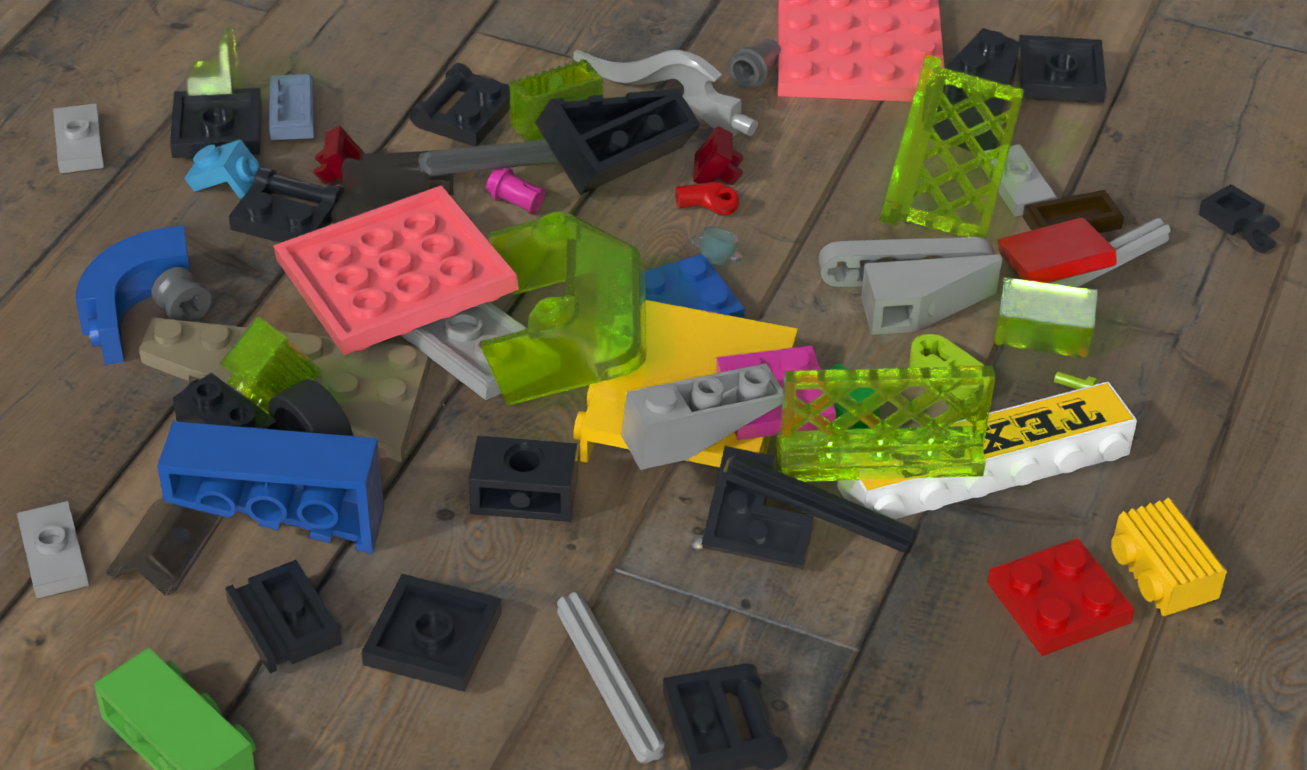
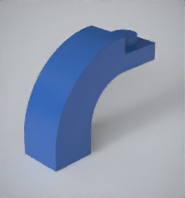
(122, 279)

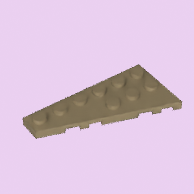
(373, 386)

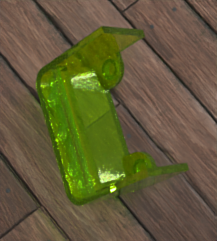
(576, 337)

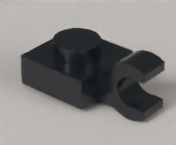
(1236, 212)

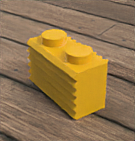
(1167, 557)

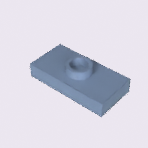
(291, 107)

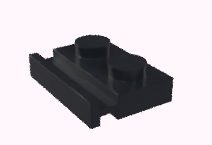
(283, 616)

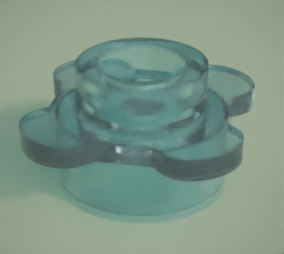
(718, 245)

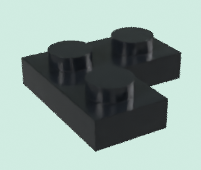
(748, 528)

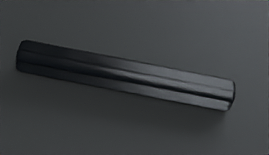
(818, 502)

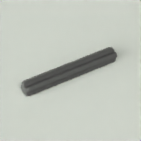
(486, 157)

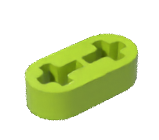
(937, 351)

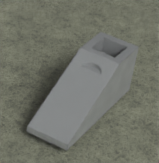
(924, 291)
(692, 414)

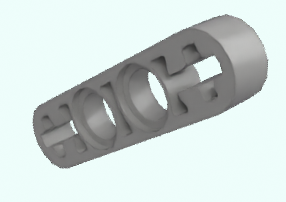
(851, 253)

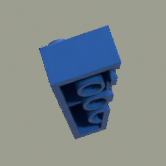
(277, 478)

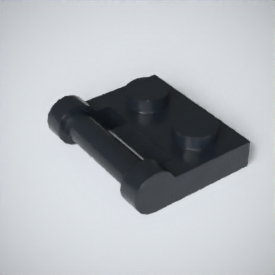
(472, 116)
(282, 218)
(707, 726)

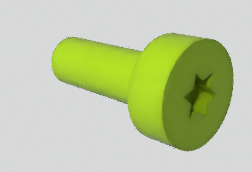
(1074, 382)

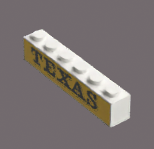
(1018, 448)

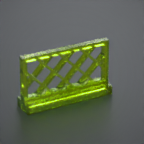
(914, 150)
(885, 449)

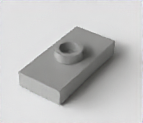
(78, 138)
(1021, 181)
(52, 549)

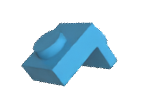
(222, 164)

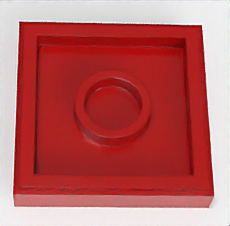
(1057, 251)

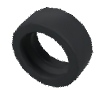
(309, 409)

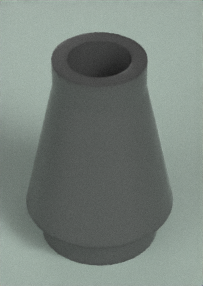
(753, 64)

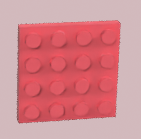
(855, 47)
(394, 269)

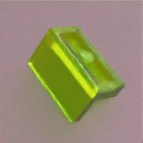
(215, 76)

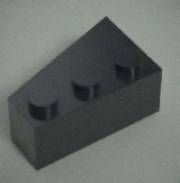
(988, 57)
(615, 135)

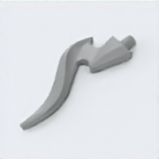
(695, 77)

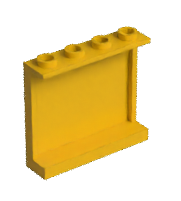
(679, 347)

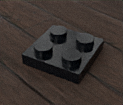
(1062, 68)
(215, 121)
(432, 632)

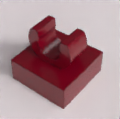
(337, 148)
(717, 159)

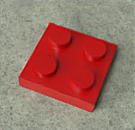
(1060, 596)

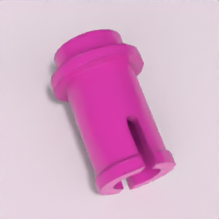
(507, 186)

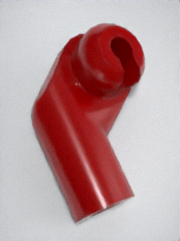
(710, 195)

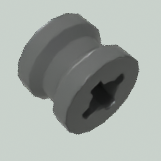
(181, 295)

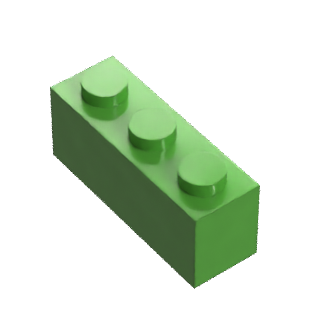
(169, 720)

